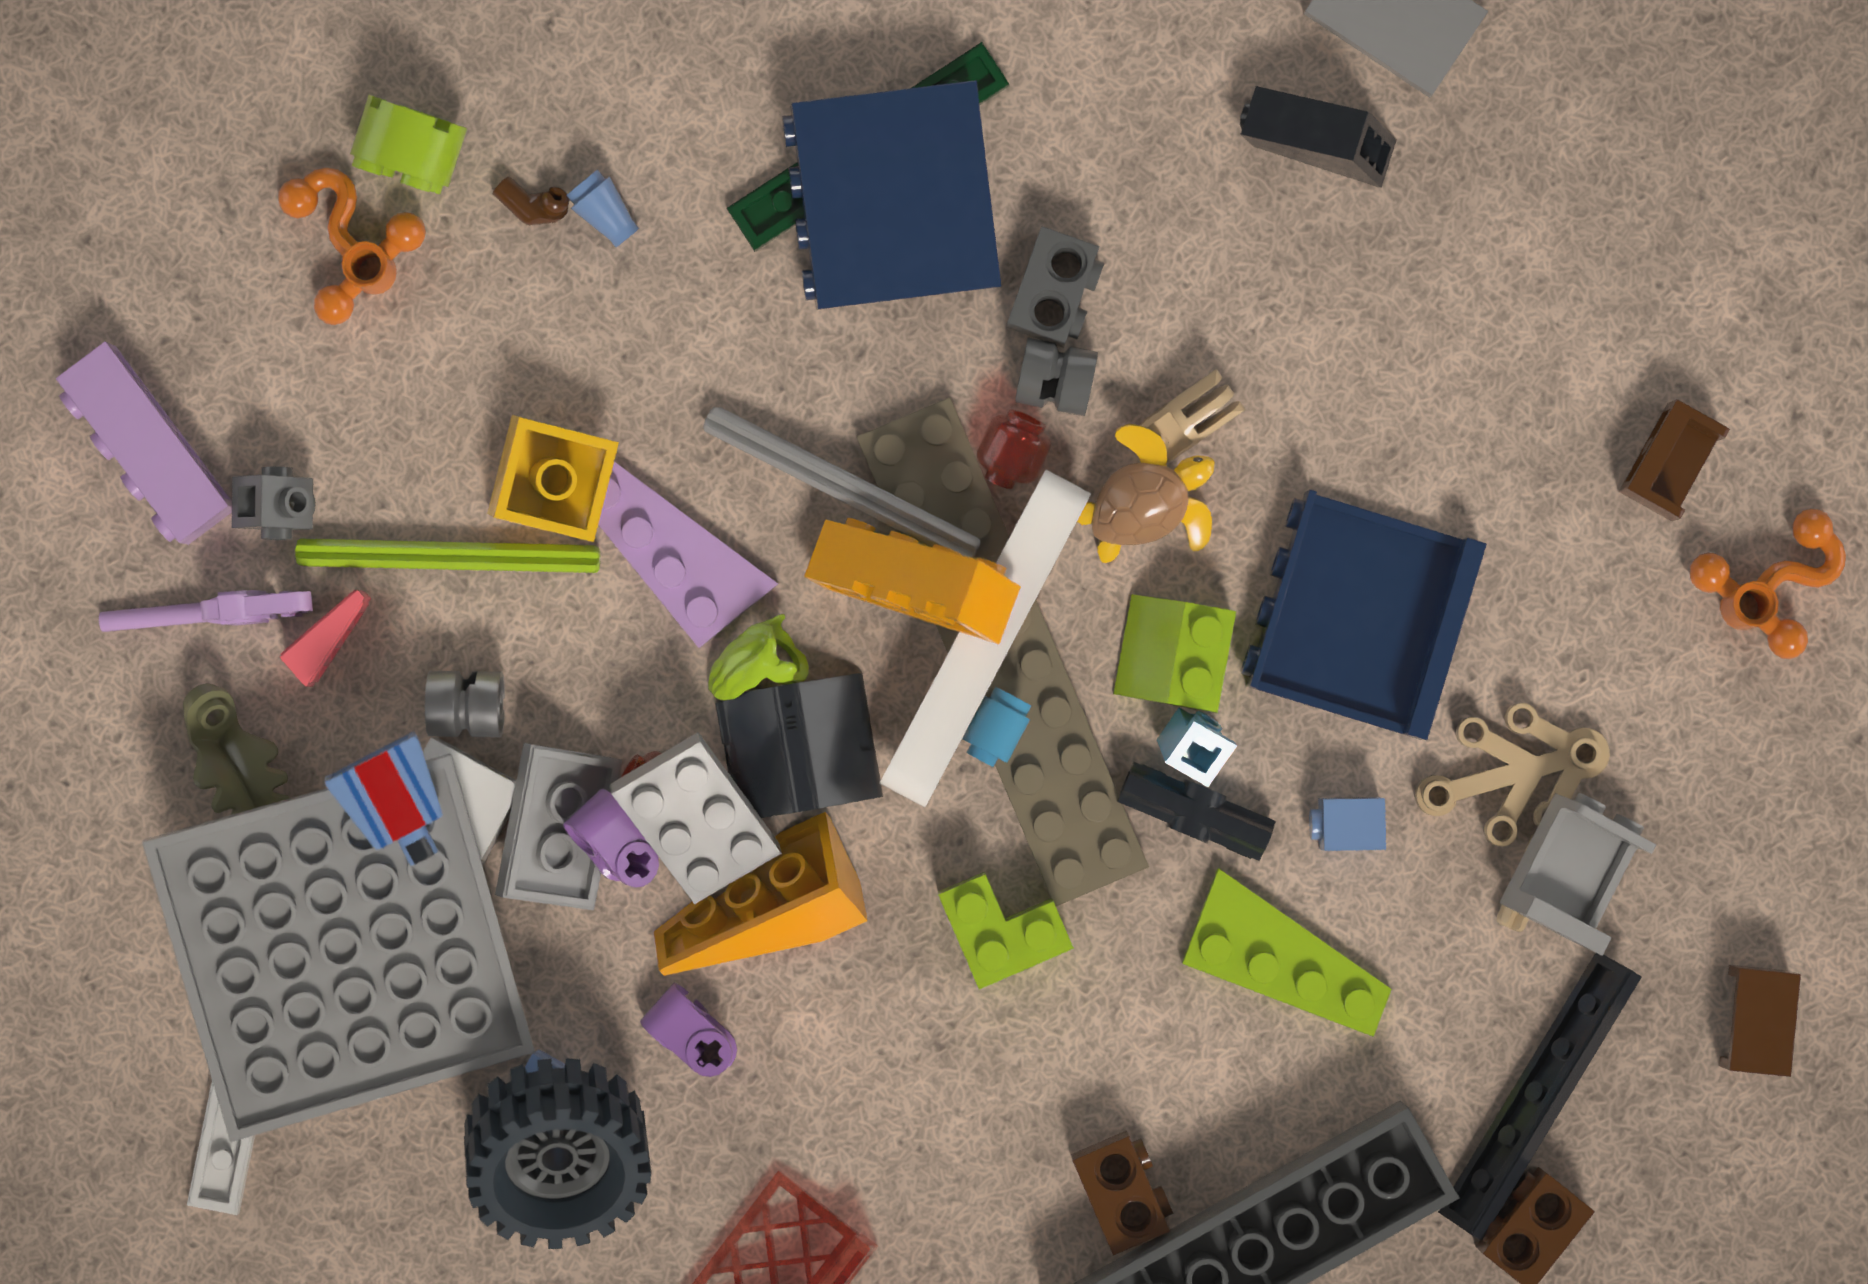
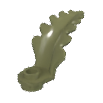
(229, 755)

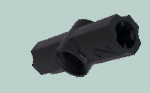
(1196, 811)

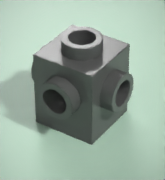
(273, 503)

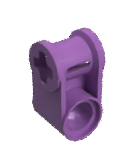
(612, 841)
(682, 1028)

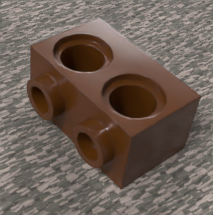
(1111, 1195)
(1544, 1236)

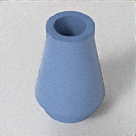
(603, 208)

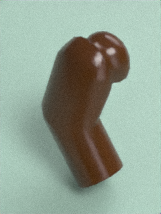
(535, 207)

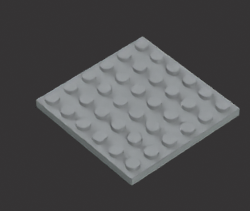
(332, 962)

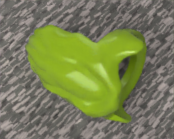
(753, 658)

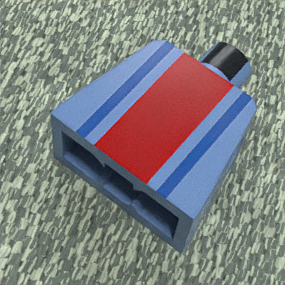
(391, 797)

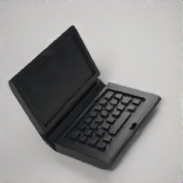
(801, 745)

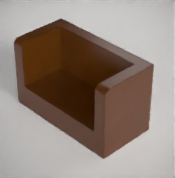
(1672, 459)
(1763, 1021)

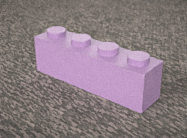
(145, 444)

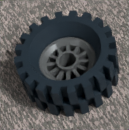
(556, 1153)

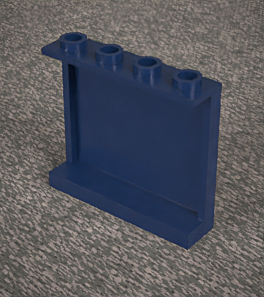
(893, 195)
(1363, 615)

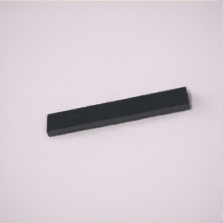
(1540, 1094)

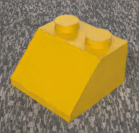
(552, 478)

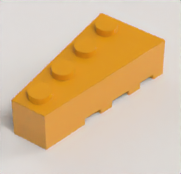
(914, 578)

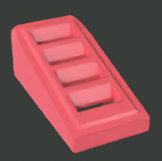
(318, 646)

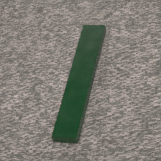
(773, 211)

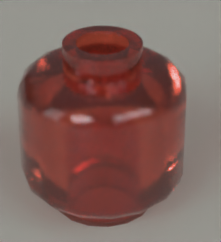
(1013, 449)

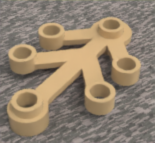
(1522, 769)

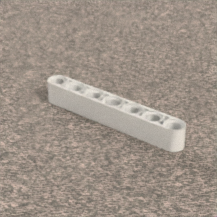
(973, 661)

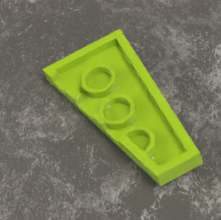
(1272, 955)

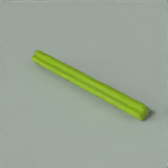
(447, 555)

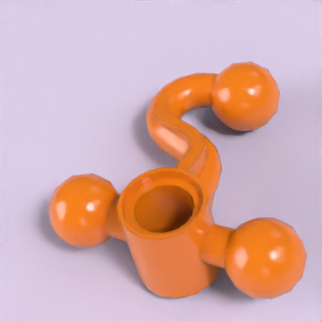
(403, 234)
(1785, 637)

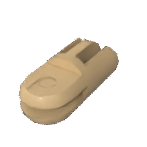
(1178, 426)

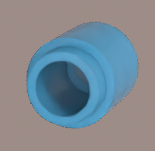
(997, 727)

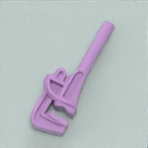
(226, 609)

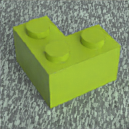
(1001, 945)

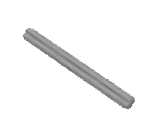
(838, 482)

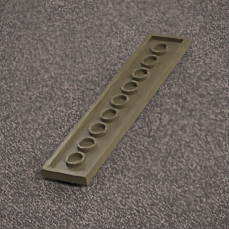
(1057, 768)

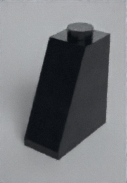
(1318, 134)

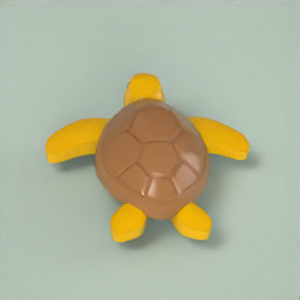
(1149, 498)

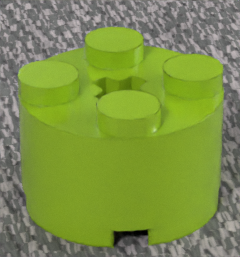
(407, 142)

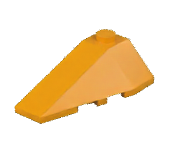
(778, 906)

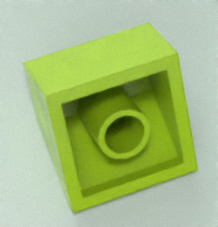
(1174, 653)

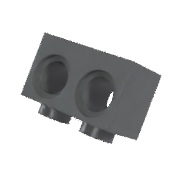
(1043, 284)

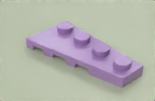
(679, 560)

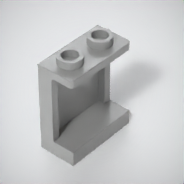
(1574, 869)

